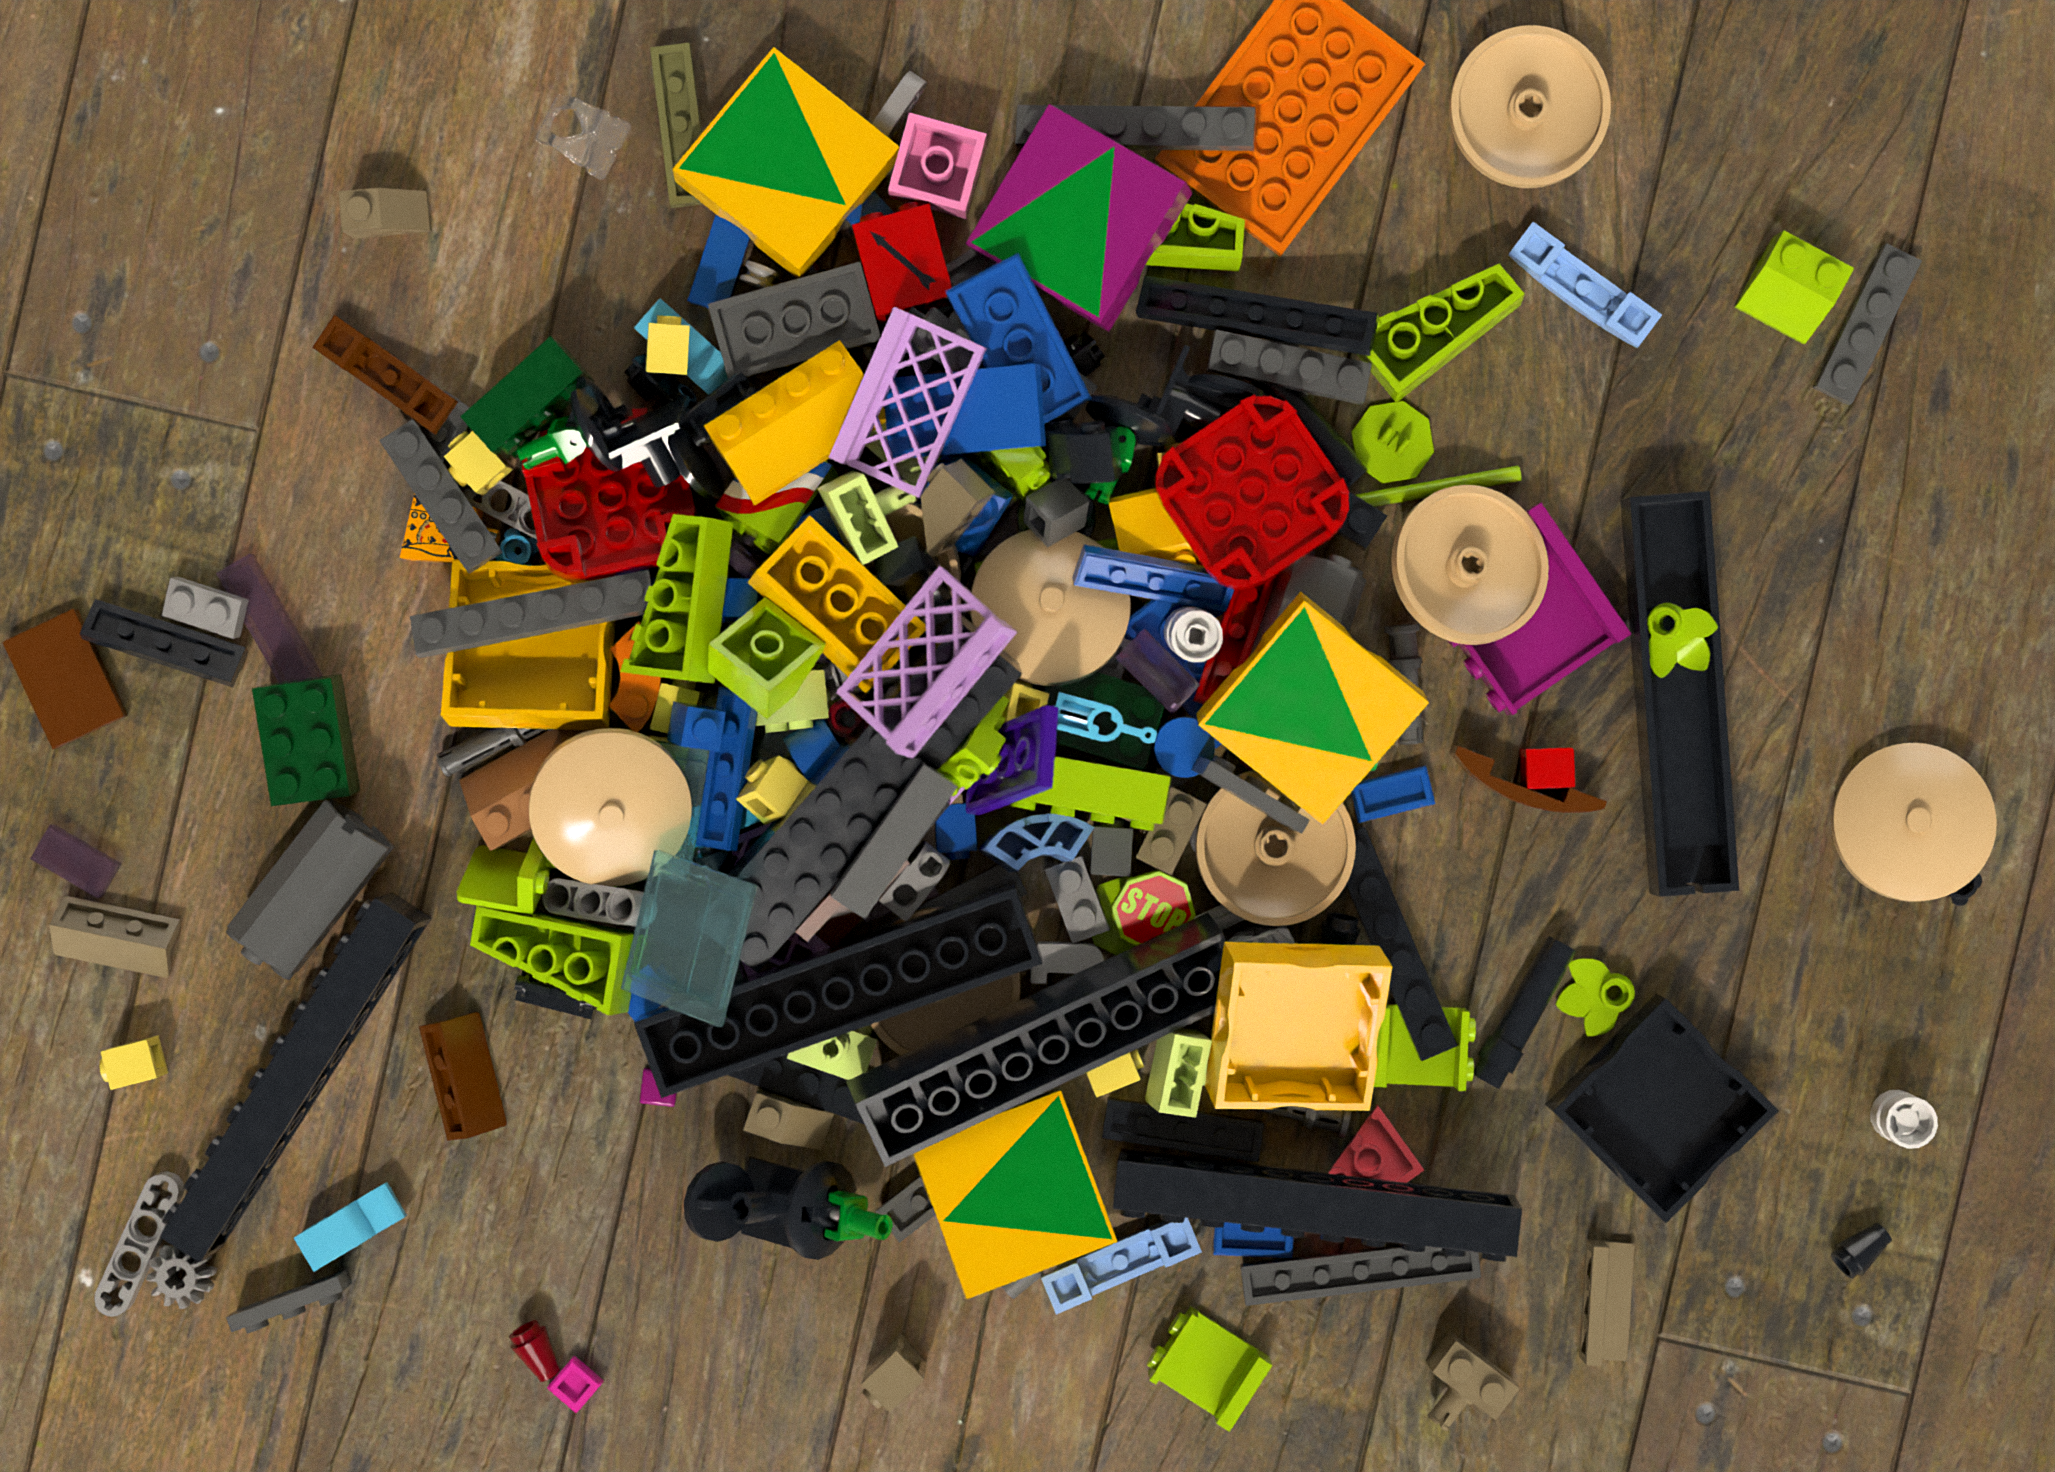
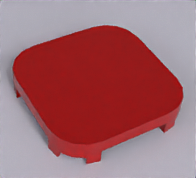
(1252, 493)
(599, 519)

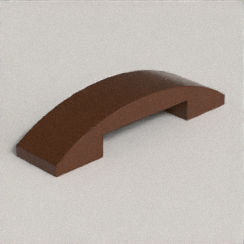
(385, 374)
(1480, 766)

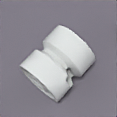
(1193, 634)
(1904, 1119)

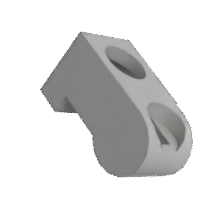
(915, 881)
(1064, 958)

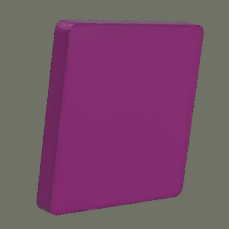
(650, 1092)

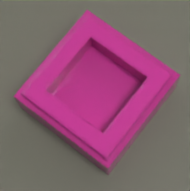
(575, 1384)

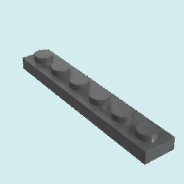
(1156, 126)
(530, 614)
(1352, 1273)

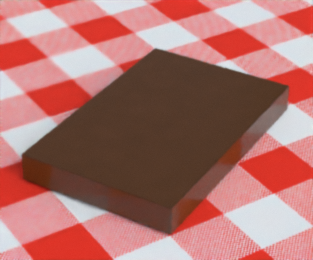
(64, 679)

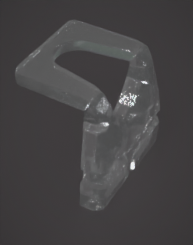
(596, 143)

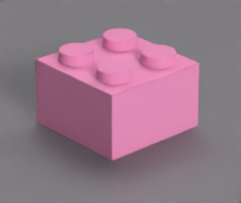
(938, 165)

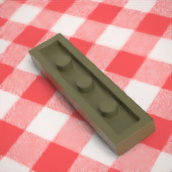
(677, 111)

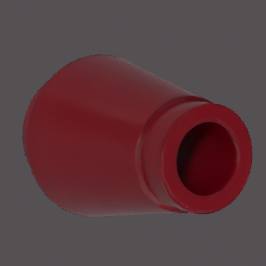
(835, 714)
(535, 1349)

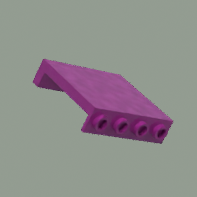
(1563, 633)

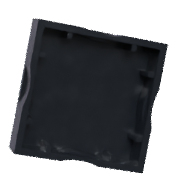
(1661, 1107)

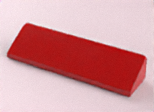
(1240, 630)

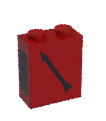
(903, 260)

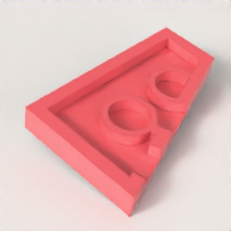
(1377, 1153)

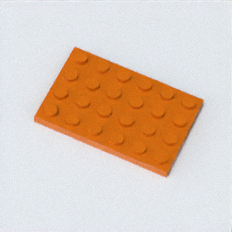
(1318, 94)

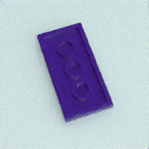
(1024, 765)

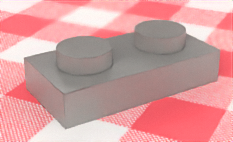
(205, 607)
(1077, 899)

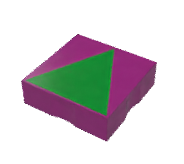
(1080, 216)

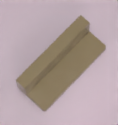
(114, 936)
(1606, 1301)

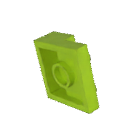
(1022, 468)
(978, 751)

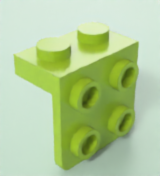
(506, 879)

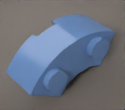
(1036, 836)

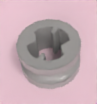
(758, 275)

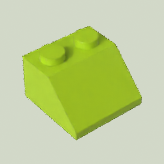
(1793, 286)
(764, 657)

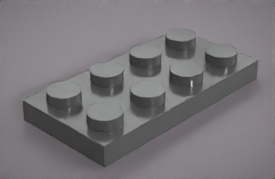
(795, 320)

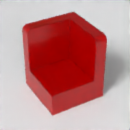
(1547, 768)

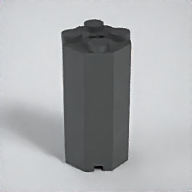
(1328, 583)
(309, 889)

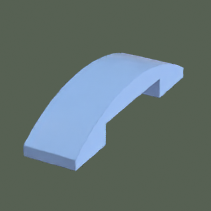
(1583, 287)
(1119, 1262)

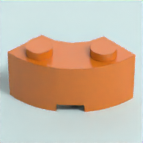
(636, 692)

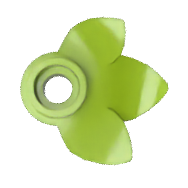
(1682, 643)
(1589, 997)

